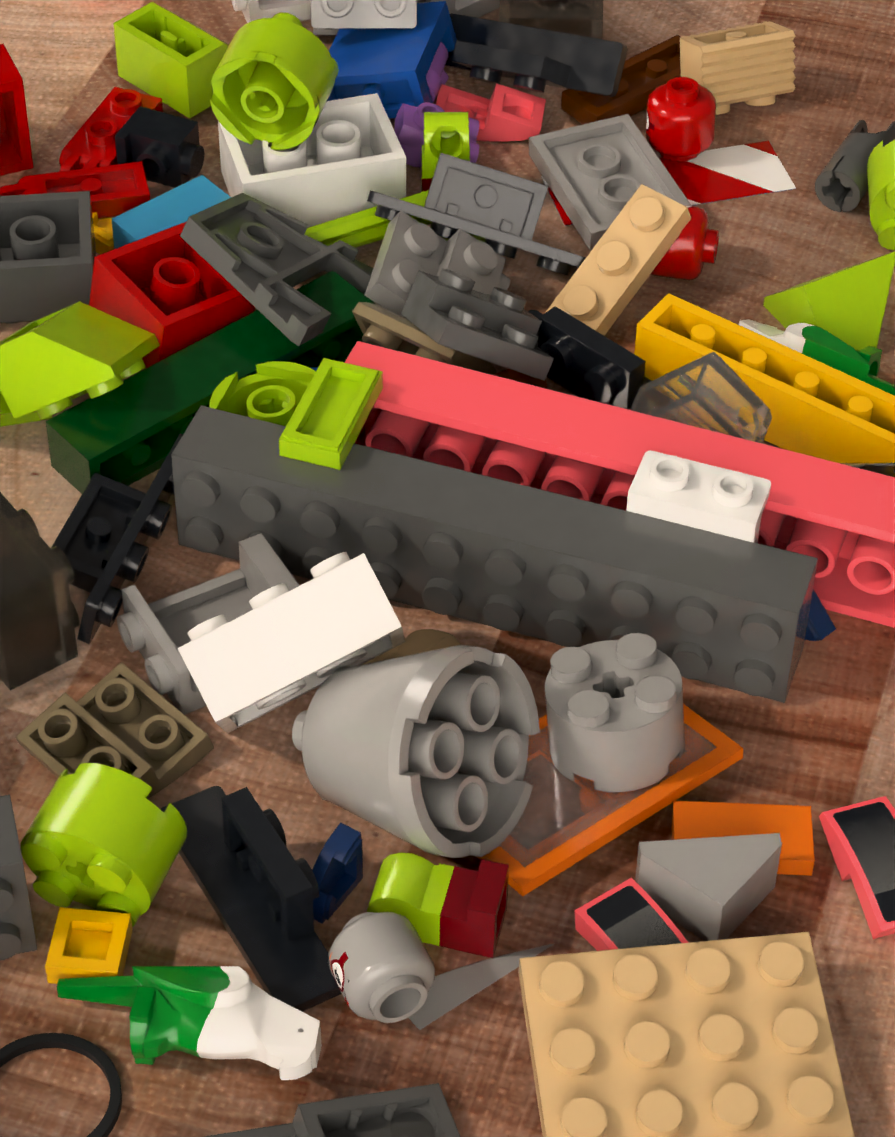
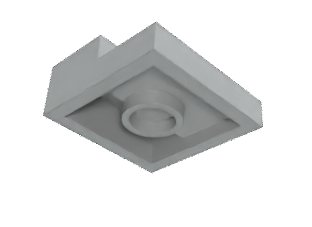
(416, 247)

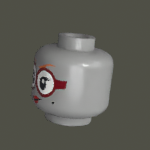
(381, 966)

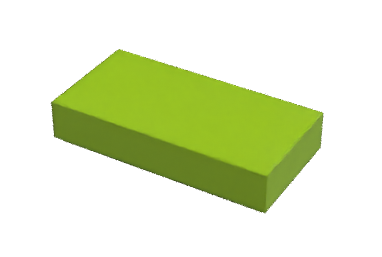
(331, 413)

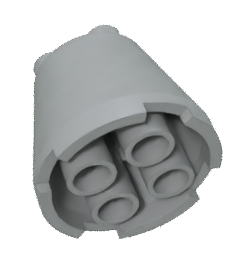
(425, 746)

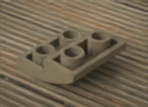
(397, 333)
(117, 726)

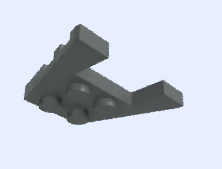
(267, 256)

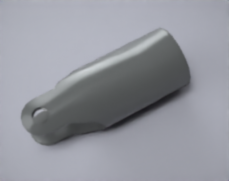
(845, 176)

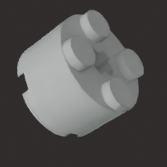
(615, 712)

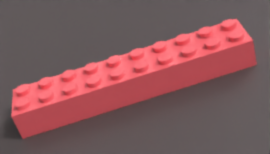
(596, 449)

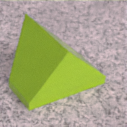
(842, 302)

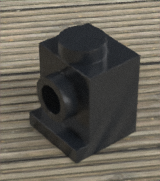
(163, 144)

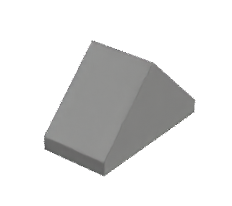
(710, 880)

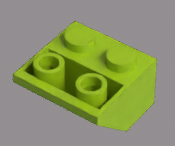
(168, 57)
(68, 357)

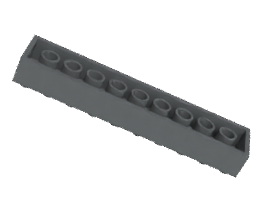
(502, 552)

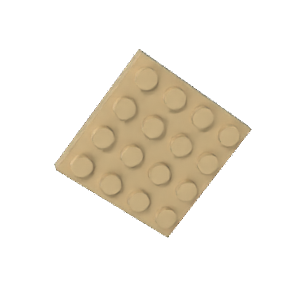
(684, 1041)

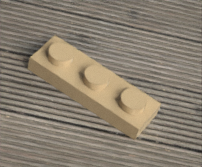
(622, 259)

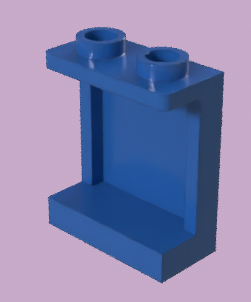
(392, 59)

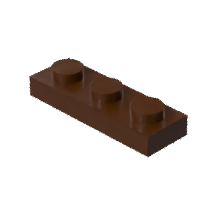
(638, 80)

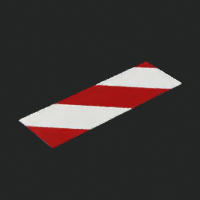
(722, 175)

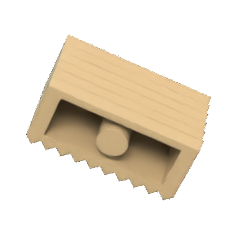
(741, 63)

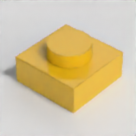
(88, 944)

